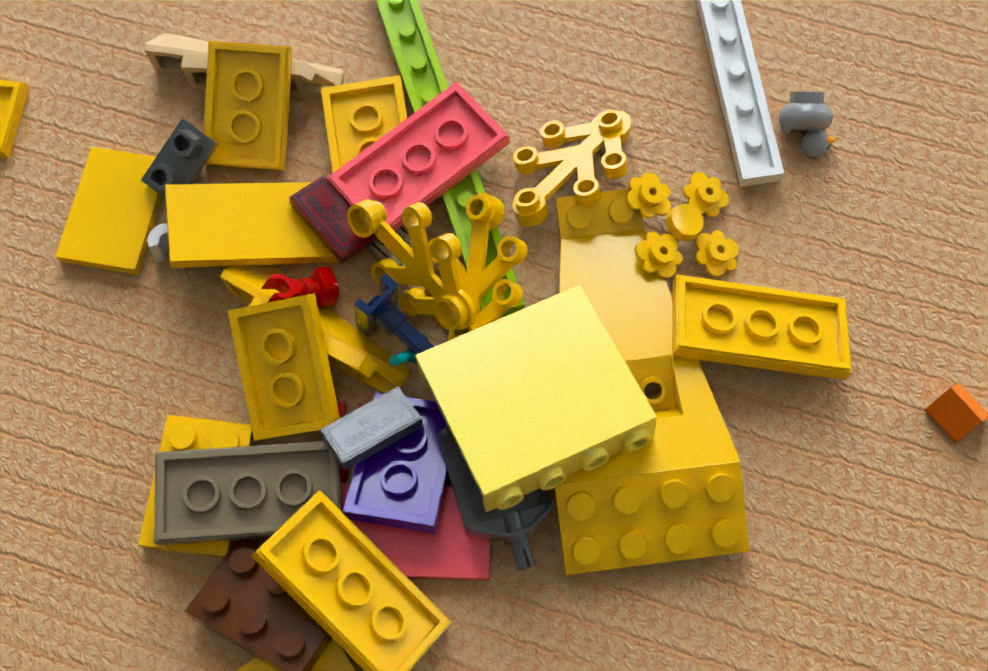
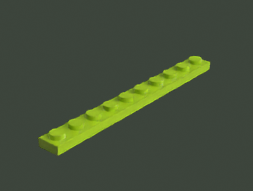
(423, 82)

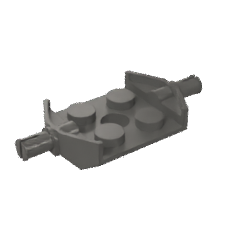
(507, 525)

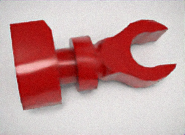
(321, 283)

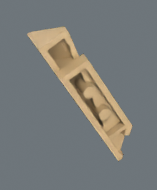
(189, 57)

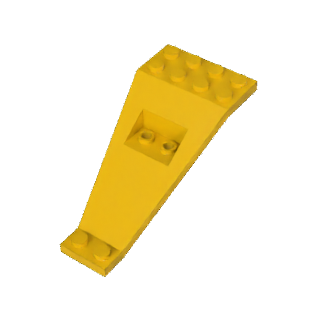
(686, 485)

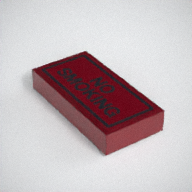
(326, 215)

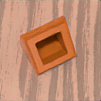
(956, 412)

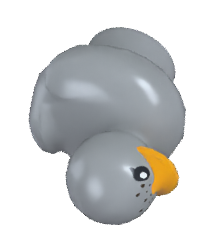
(808, 113)

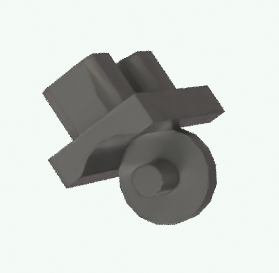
(180, 158)

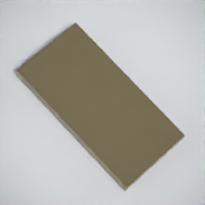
(238, 490)

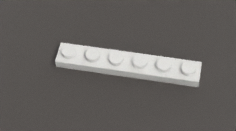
(740, 92)

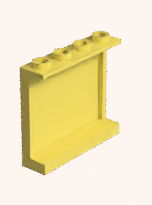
(537, 397)

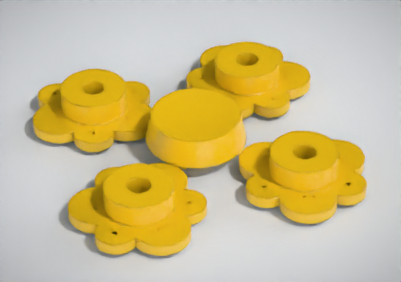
(683, 223)

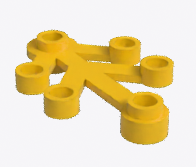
(606, 130)
(479, 280)
(449, 303)

